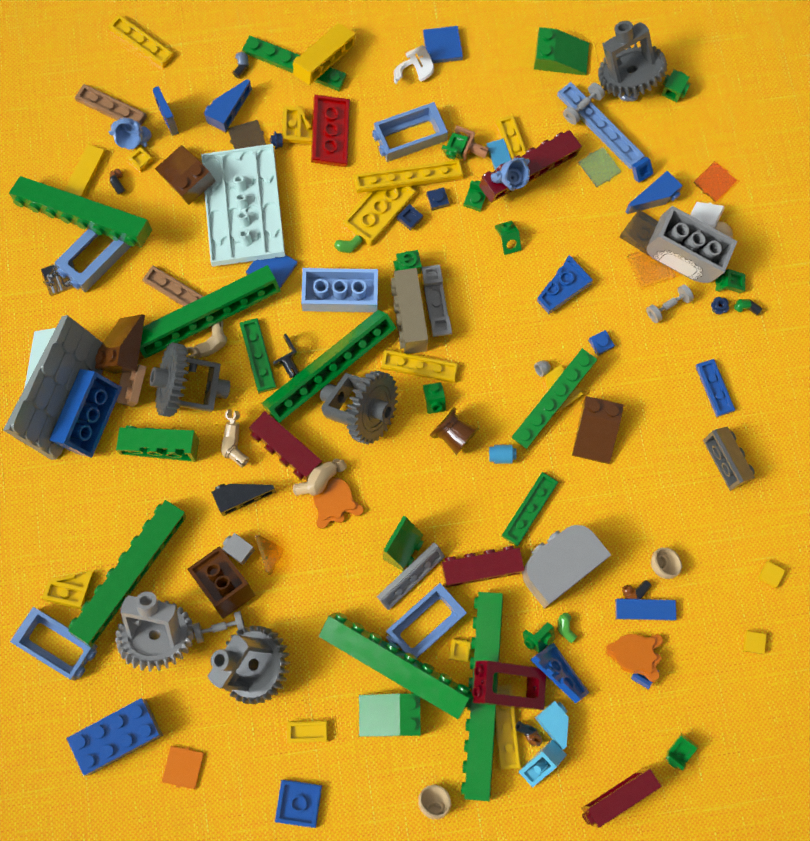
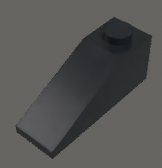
(236, 496)

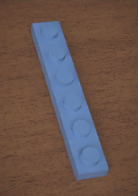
(601, 126)

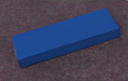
(715, 388)
(645, 609)

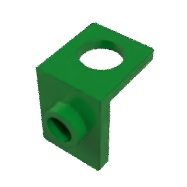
(508, 232)

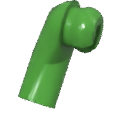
(348, 246)
(564, 627)

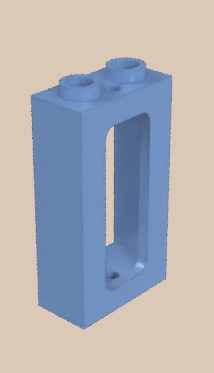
(404, 121)
(96, 268)
(435, 594)
(22, 640)

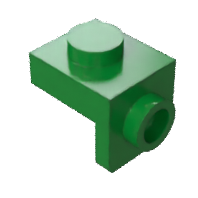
(455, 146)
(434, 397)
(541, 639)
(681, 752)

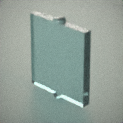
(599, 167)

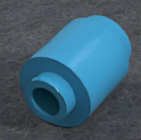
(502, 454)

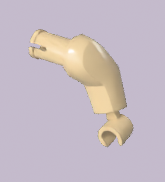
(212, 345)
(230, 440)
(319, 478)

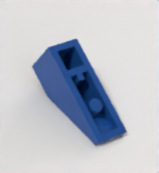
(225, 107)
(657, 194)

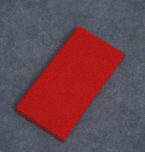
(330, 130)

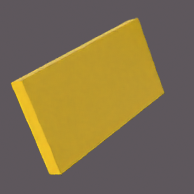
(377, 212)

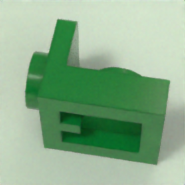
(474, 197)
(731, 281)

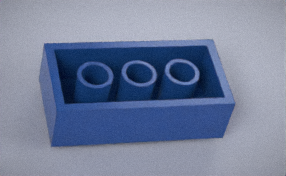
(85, 413)
(114, 737)

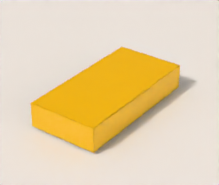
(307, 732)

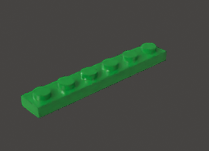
(284, 59)
(554, 398)

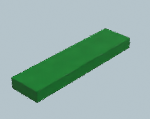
(258, 355)
(529, 509)

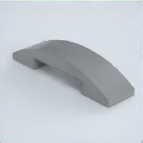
(436, 301)

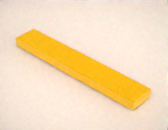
(408, 176)

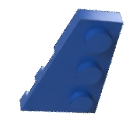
(566, 284)
(560, 672)

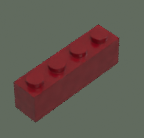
(284, 445)
(482, 567)

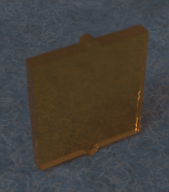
(715, 181)

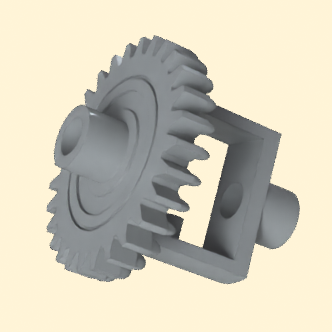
(153, 632)

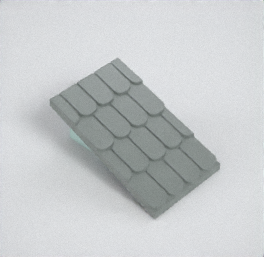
(51, 372)

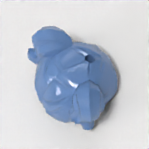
(129, 133)
(515, 169)

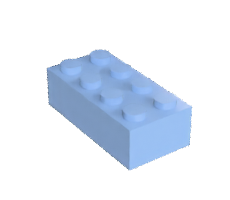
(339, 290)

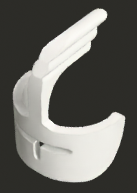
(423, 72)

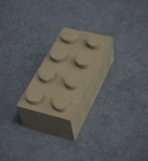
(409, 311)

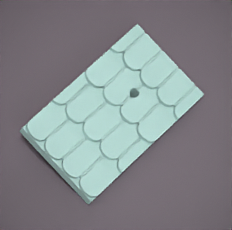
(243, 206)

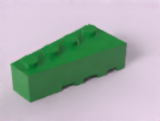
(158, 443)

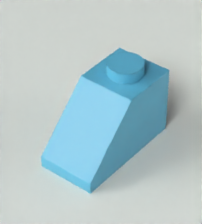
(555, 723)
(542, 763)

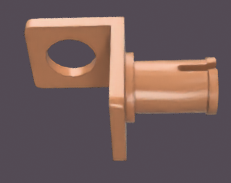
(472, 147)

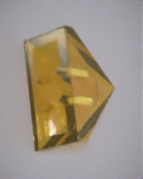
(269, 552)

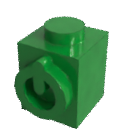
(676, 85)
(408, 260)

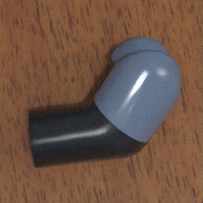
(243, 64)

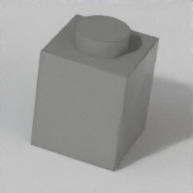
(238, 548)

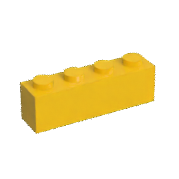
(323, 53)

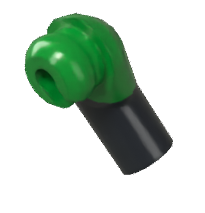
(747, 304)

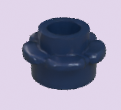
(276, 140)
(716, 308)

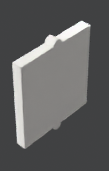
(707, 213)

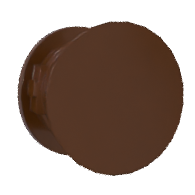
(454, 431)

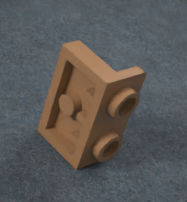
(131, 386)

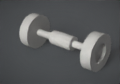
(595, 91)
(684, 294)
(218, 627)

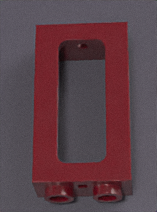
(483, 685)
(620, 798)

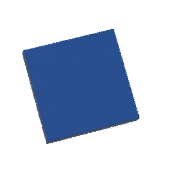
(443, 44)
(165, 111)
(279, 266)
(298, 803)

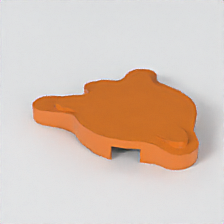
(334, 502)
(637, 654)

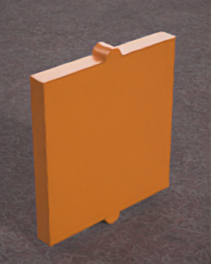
(182, 767)

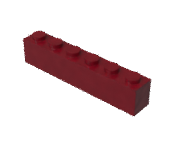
(542, 159)

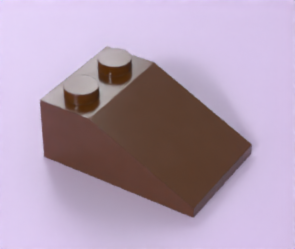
(185, 174)
(122, 346)
(597, 429)
(221, 582)

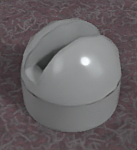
(542, 368)

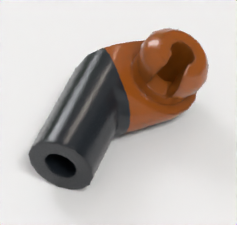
(115, 182)
(636, 593)
(530, 733)

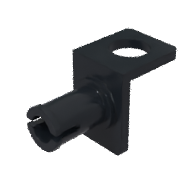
(287, 360)

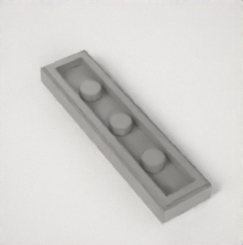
(411, 576)

